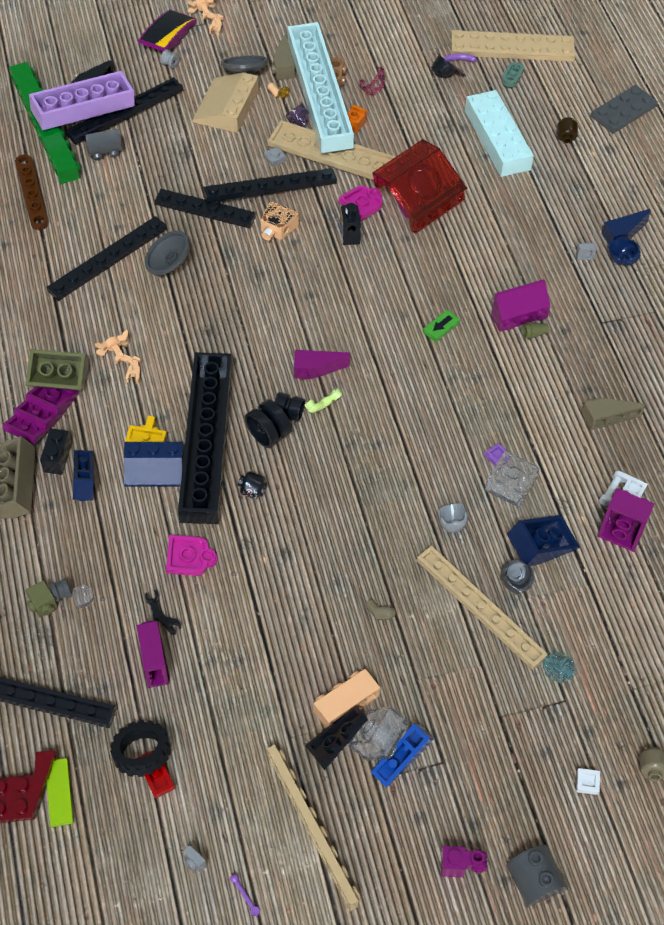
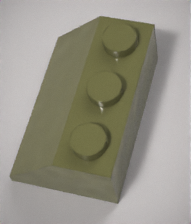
(57, 369)

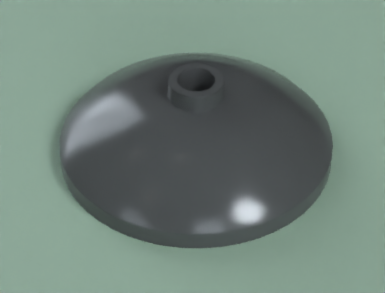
(244, 64)
(167, 253)

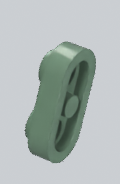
(512, 74)

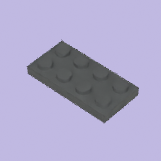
(624, 109)

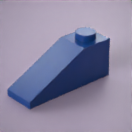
(407, 750)

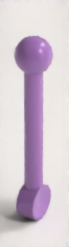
(255, 911)

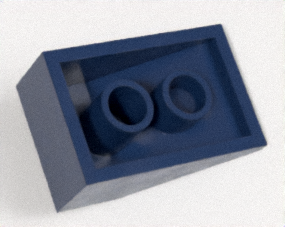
(542, 539)

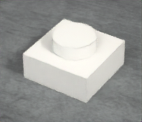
(588, 781)

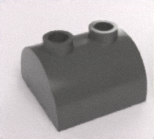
(103, 143)
(536, 875)

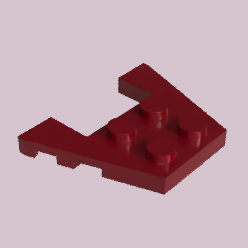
(22, 794)

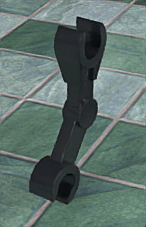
(158, 616)

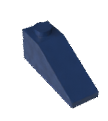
(625, 226)
(83, 475)

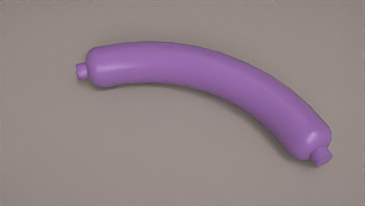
(467, 57)

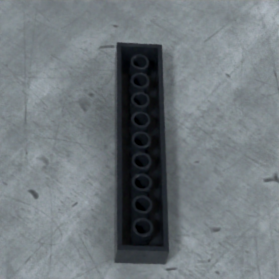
(205, 439)

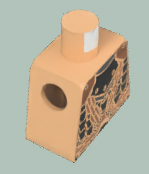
(278, 221)

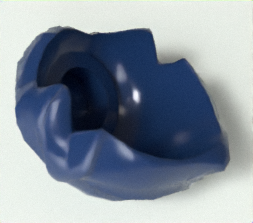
(624, 251)

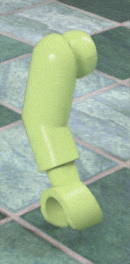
(312, 407)

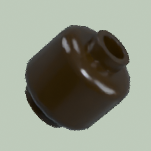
(567, 130)

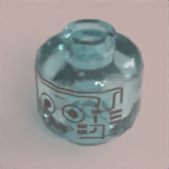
(559, 667)

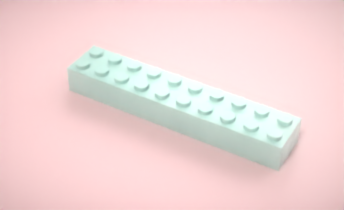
(320, 88)

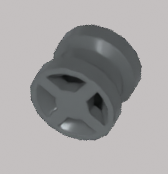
(60, 590)

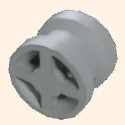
(169, 58)

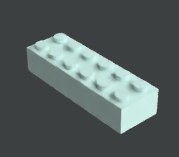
(498, 133)

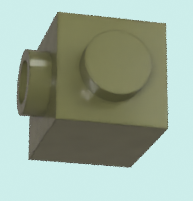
(40, 599)

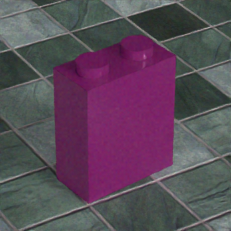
(152, 654)

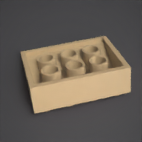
(228, 101)

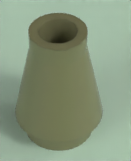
(531, 329)

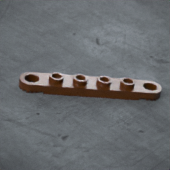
(31, 192)

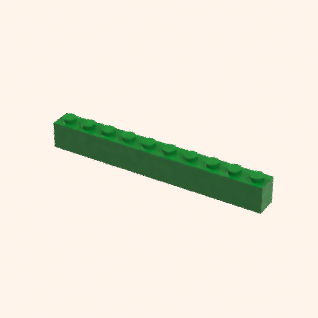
(52, 139)

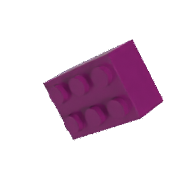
(625, 519)

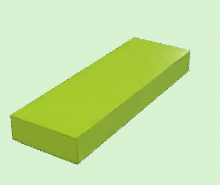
(59, 794)

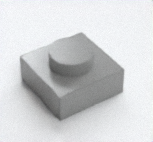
(275, 156)
(586, 251)
(194, 859)

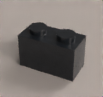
(56, 451)

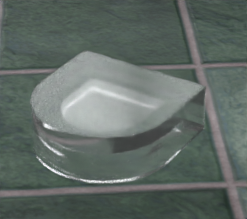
(82, 596)

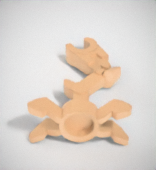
(202, 5)
(113, 344)

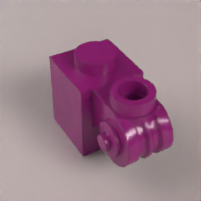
(457, 860)

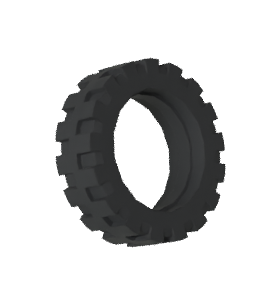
(146, 764)

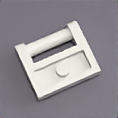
(632, 485)

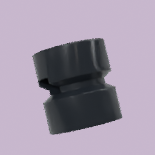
(292, 407)

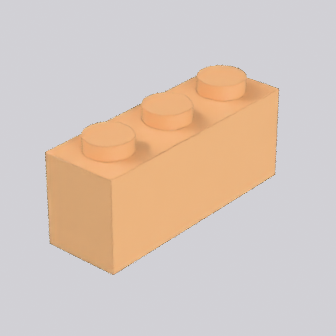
(357, 691)

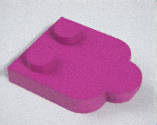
(367, 199)
(189, 555)

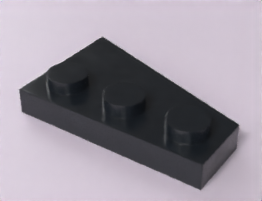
(334, 738)

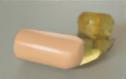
(283, 93)

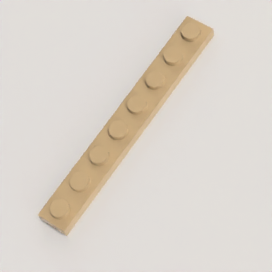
(482, 608)
(317, 833)

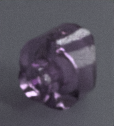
(298, 115)

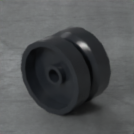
(268, 423)

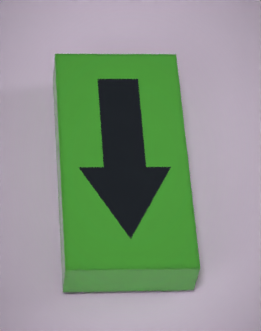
(441, 325)

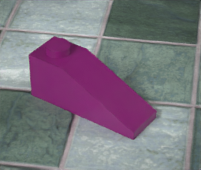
(313, 364)

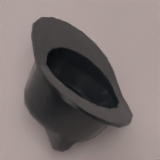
(444, 68)

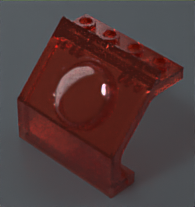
(422, 183)

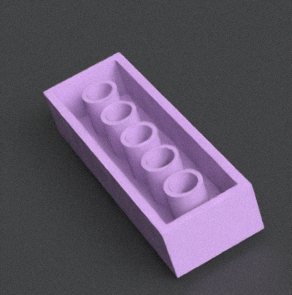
(81, 100)

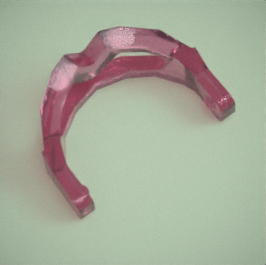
(380, 75)

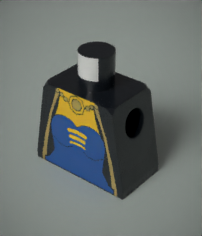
(350, 217)

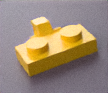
(146, 432)

